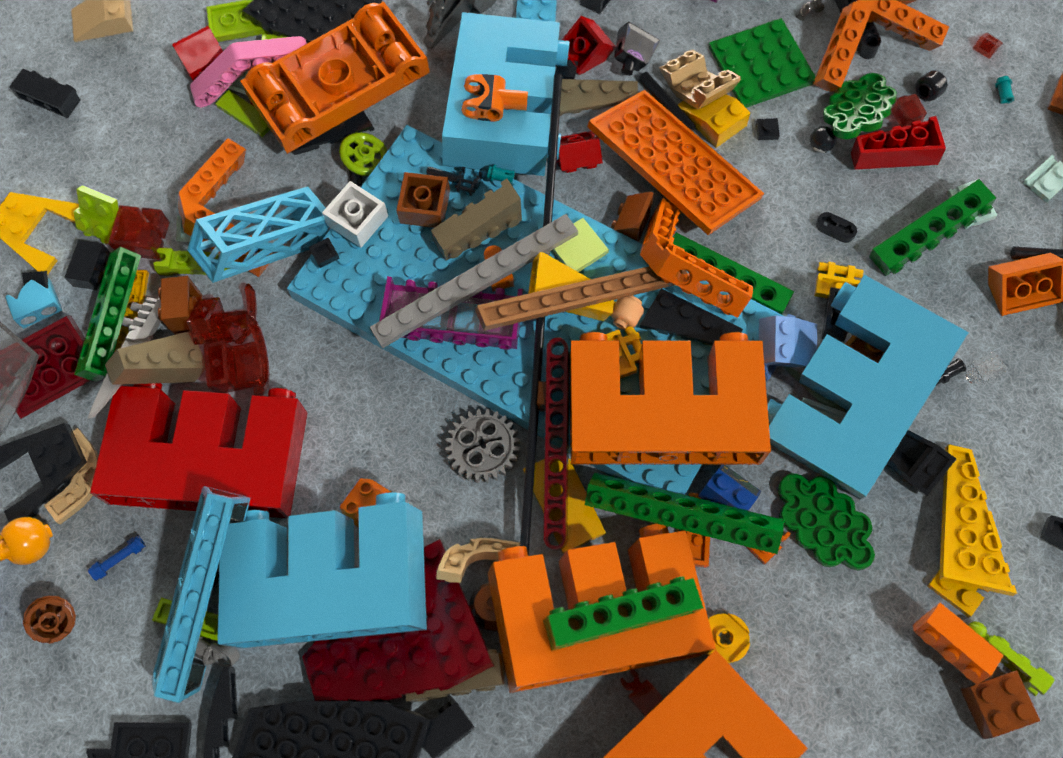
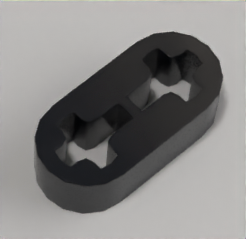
(836, 227)

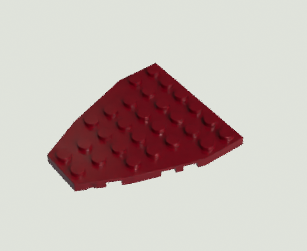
(404, 662)

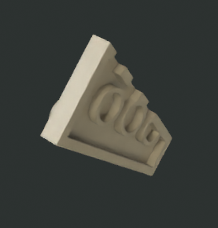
(594, 94)

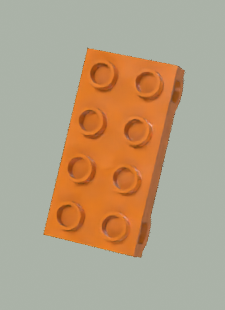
(335, 76)

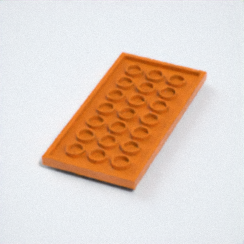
(675, 161)

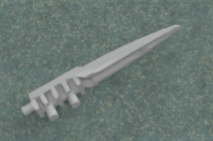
(140, 331)

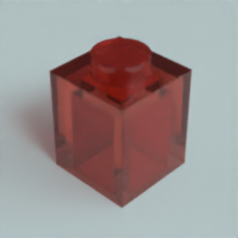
(908, 109)

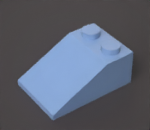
(787, 341)

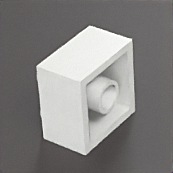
(355, 214)

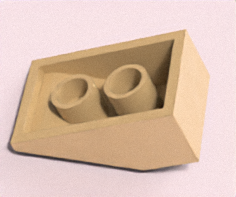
(101, 19)

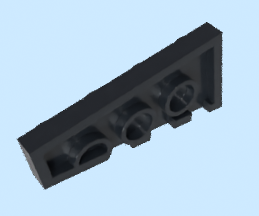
(684, 319)

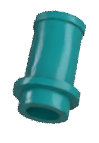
(1005, 90)
(500, 174)

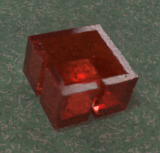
(138, 235)

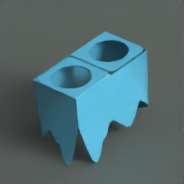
(33, 298)

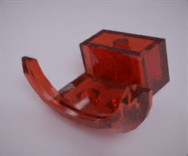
(211, 324)
(238, 366)

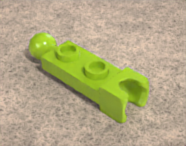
(178, 262)
(1034, 679)

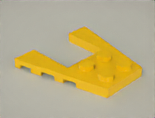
(19, 218)

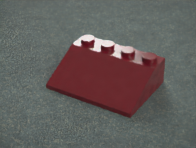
(59, 353)

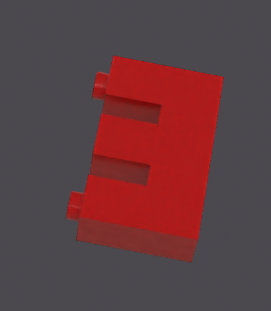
(145, 471)

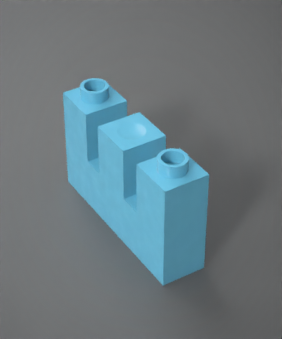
(526, 57)
(877, 396)
(323, 589)

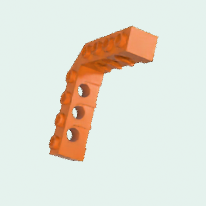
(850, 27)
(206, 183)
(669, 259)

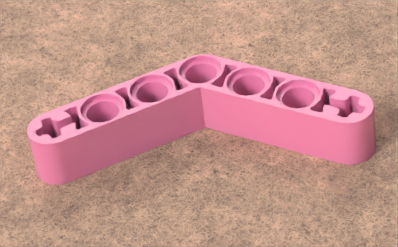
(235, 61)

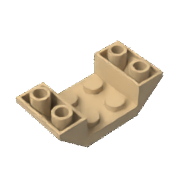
(692, 81)

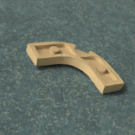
(78, 491)
(459, 557)

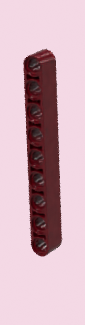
(556, 431)

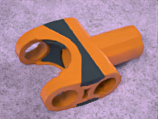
(492, 98)

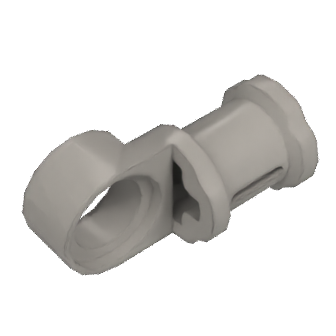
(214, 653)

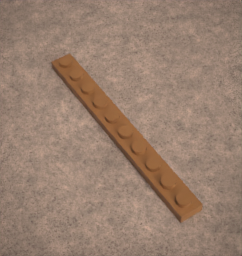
(568, 297)

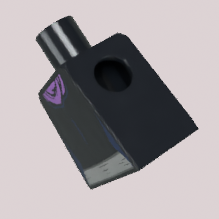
(634, 48)

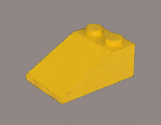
(718, 119)

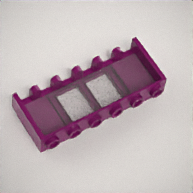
(456, 325)

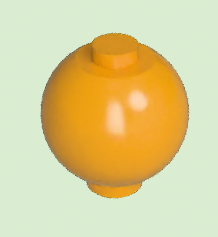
(24, 541)

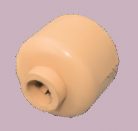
(627, 312)

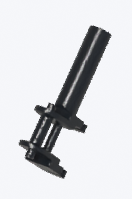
(457, 179)

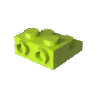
(95, 213)

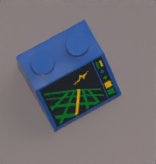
(730, 489)

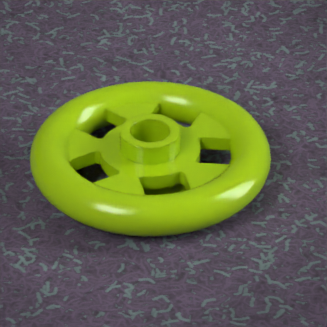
(361, 158)

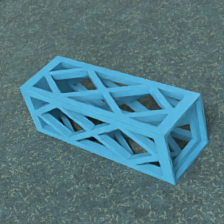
(300, 218)

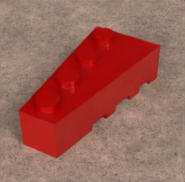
(901, 147)

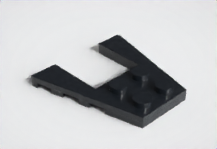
(353, 125)
(56, 461)

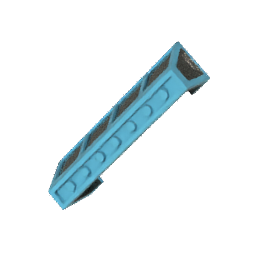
(174, 672)

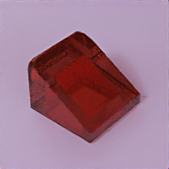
(987, 45)

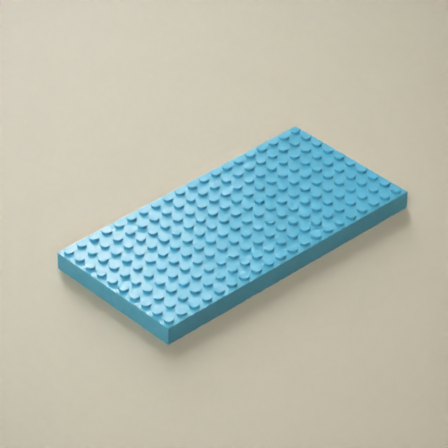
(500, 379)

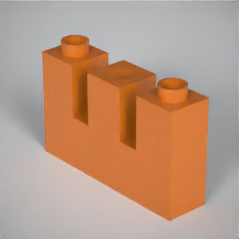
(666, 419)
(524, 600)
(702, 710)

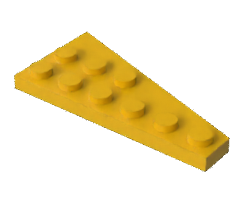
(968, 531)

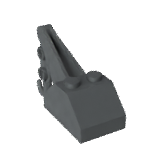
(447, 15)

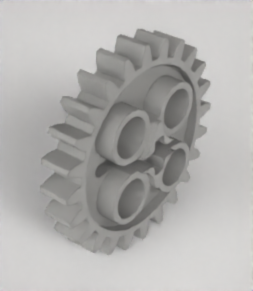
(490, 464)

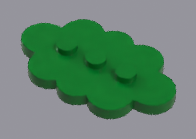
(859, 106)
(826, 522)

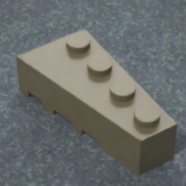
(478, 221)
(157, 361)
(483, 681)

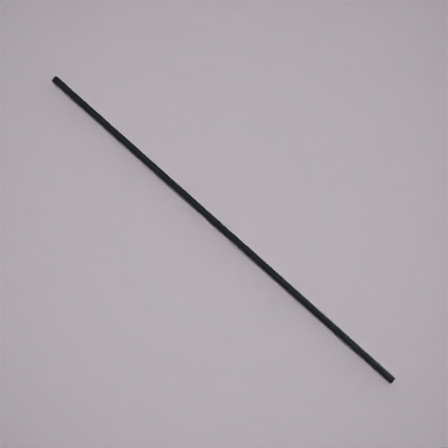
(540, 325)

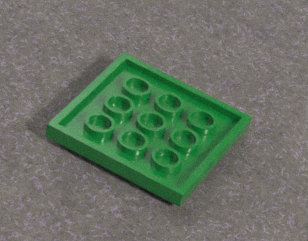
(765, 61)

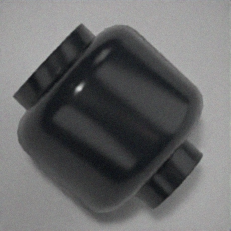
(931, 85)

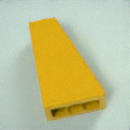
(551, 273)

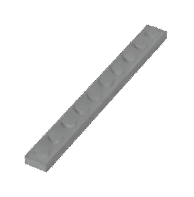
(473, 281)

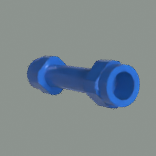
(99, 569)

